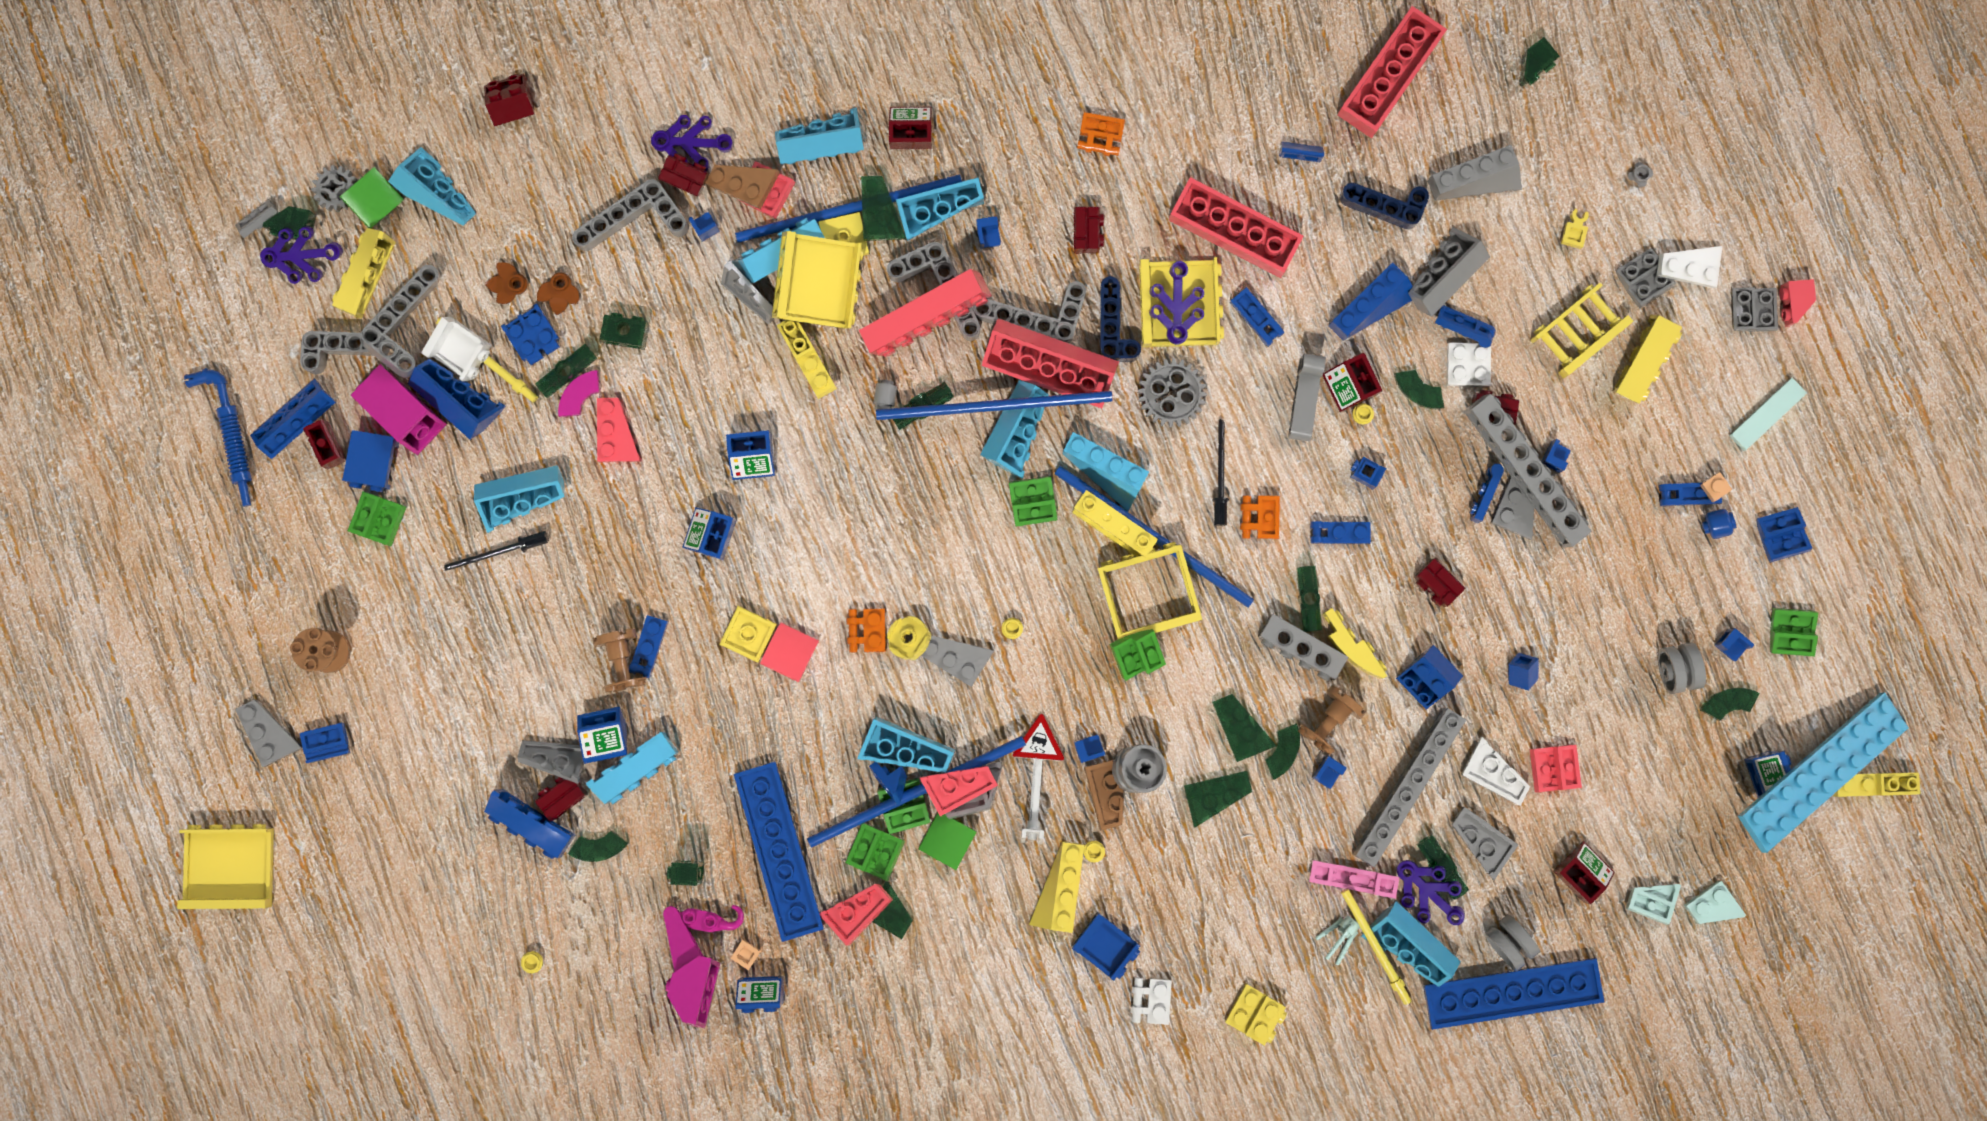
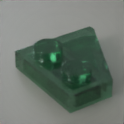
(895, 916)

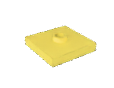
(846, 229)
(748, 634)

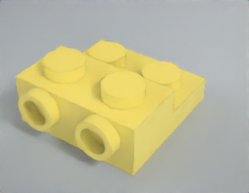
(1256, 1015)

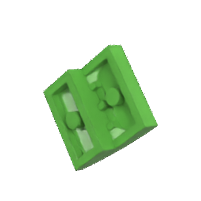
(371, 198)
(1033, 501)
(376, 518)
(1793, 632)
(1137, 654)
(907, 815)
(947, 840)
(875, 851)

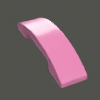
(1354, 879)

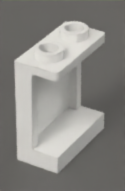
(457, 348)

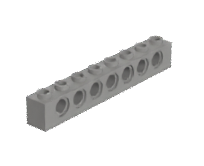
(1517, 467)
(1409, 787)

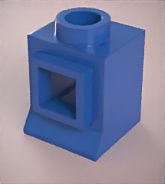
(1376, 476)

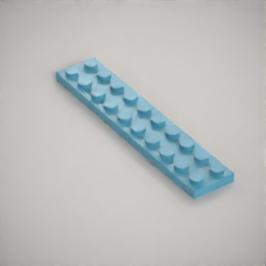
(1822, 772)

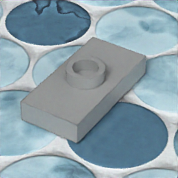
(256, 218)

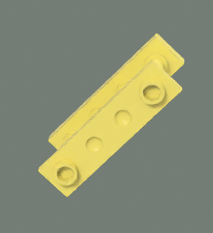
(1601, 337)
(1114, 525)

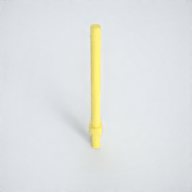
(517, 384)
(1396, 982)

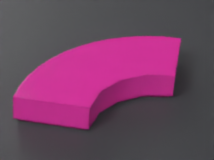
(577, 392)

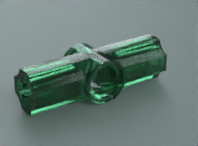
(555, 380)
(935, 396)
(1308, 584)
(1436, 857)

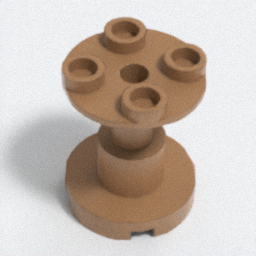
(320, 650)
(618, 651)
(1336, 713)

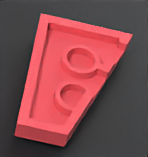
(613, 433)
(957, 787)
(853, 915)

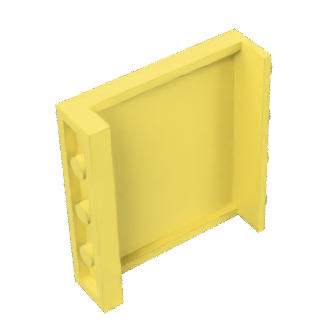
(1200, 274)
(817, 280)
(227, 867)

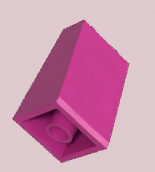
(398, 410)

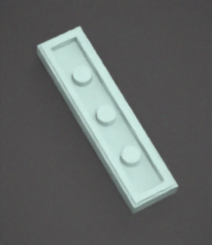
(1768, 414)

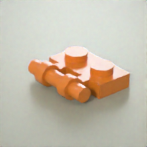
(1103, 128)
(1267, 517)
(874, 630)

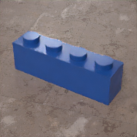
(1378, 300)
(454, 398)
(529, 823)

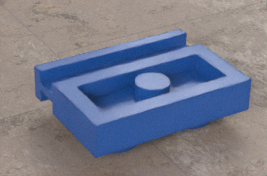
(324, 743)

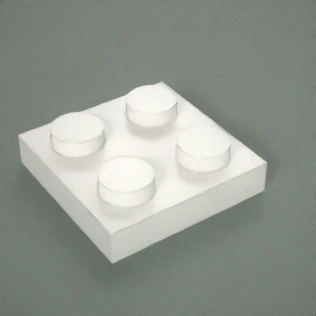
(1468, 365)

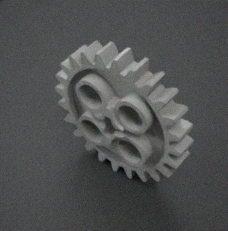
(1162, 376)

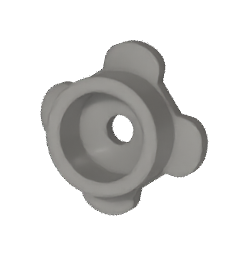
(1646, 174)

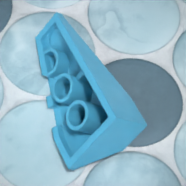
(423, 182)

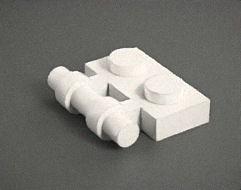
(1158, 1000)

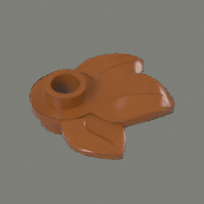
(504, 283)
(558, 296)

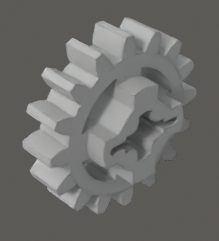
(327, 183)

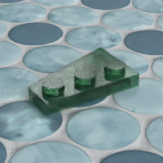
(878, 211)
(1240, 728)
(1215, 794)

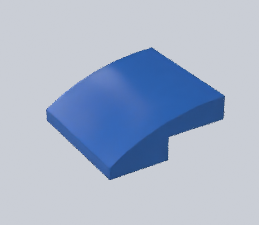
(1783, 534)

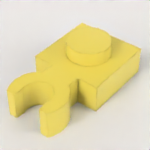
(1574, 233)

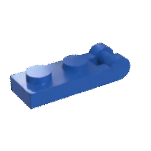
(1256, 316)
(1466, 326)
(1486, 493)
(1685, 495)
(1341, 532)
(648, 646)

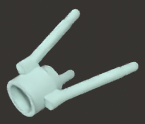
(1348, 929)

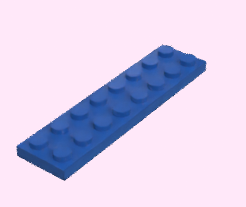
(779, 851)
(1514, 993)

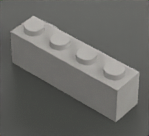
(1485, 174)
(1447, 272)

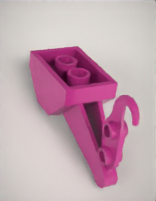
(694, 975)

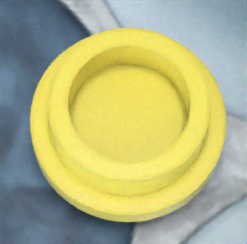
(1363, 414)
(1012, 628)
(1094, 851)
(531, 962)

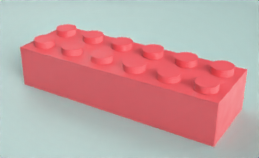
(1392, 72)
(1235, 227)
(925, 313)
(1047, 361)

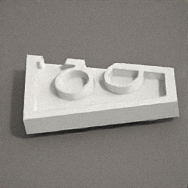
(1692, 266)
(1494, 774)

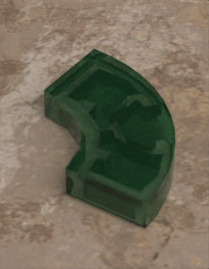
(1418, 391)
(1729, 700)
(1285, 751)
(598, 849)

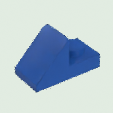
(891, 782)

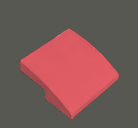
(777, 195)
(789, 652)
(1555, 768)

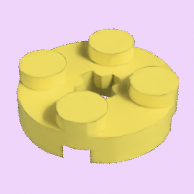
(919, 642)

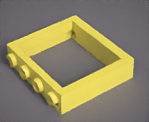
(1130, 559)

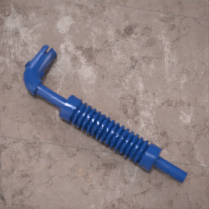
(230, 429)

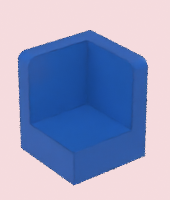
(704, 226)
(988, 232)
(1556, 456)
(1733, 644)
(1523, 671)
(1089, 748)
(1328, 772)

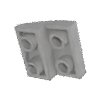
(1641, 280)
(1755, 309)

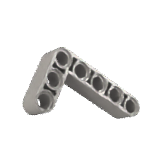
(630, 214)
(936, 265)
(397, 317)
(1035, 319)

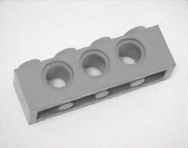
(1334, 659)

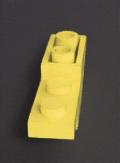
(807, 357)
(1359, 653)
(1881, 785)

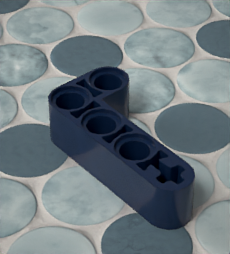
(1381, 200)
(1114, 320)

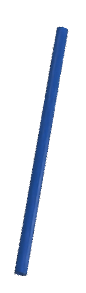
(840, 210)
(994, 405)
(1191, 562)
(910, 794)

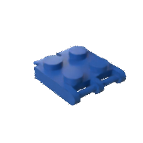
(532, 335)

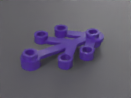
(688, 140)
(297, 255)
(1176, 305)
(1428, 890)

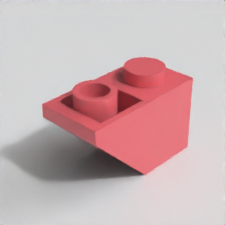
(1796, 300)

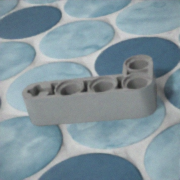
(325, 347)
(1305, 396)

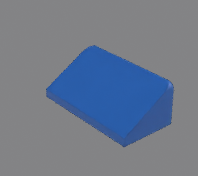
(1301, 152)

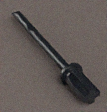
(1220, 503)
(523, 543)

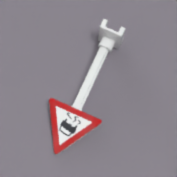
(1039, 747)

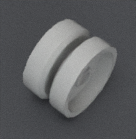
(1681, 668)
(1142, 757)
(1512, 942)

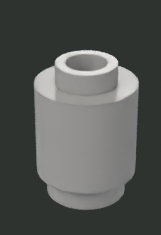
(885, 395)

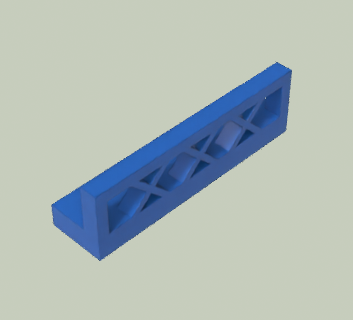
(292, 420)

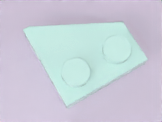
(1654, 902)
(1714, 905)

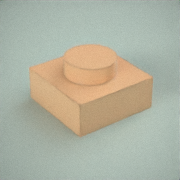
(1716, 487)
(745, 954)

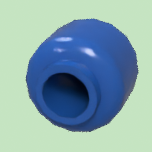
(1719, 523)

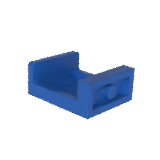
(369, 460)
(1106, 946)

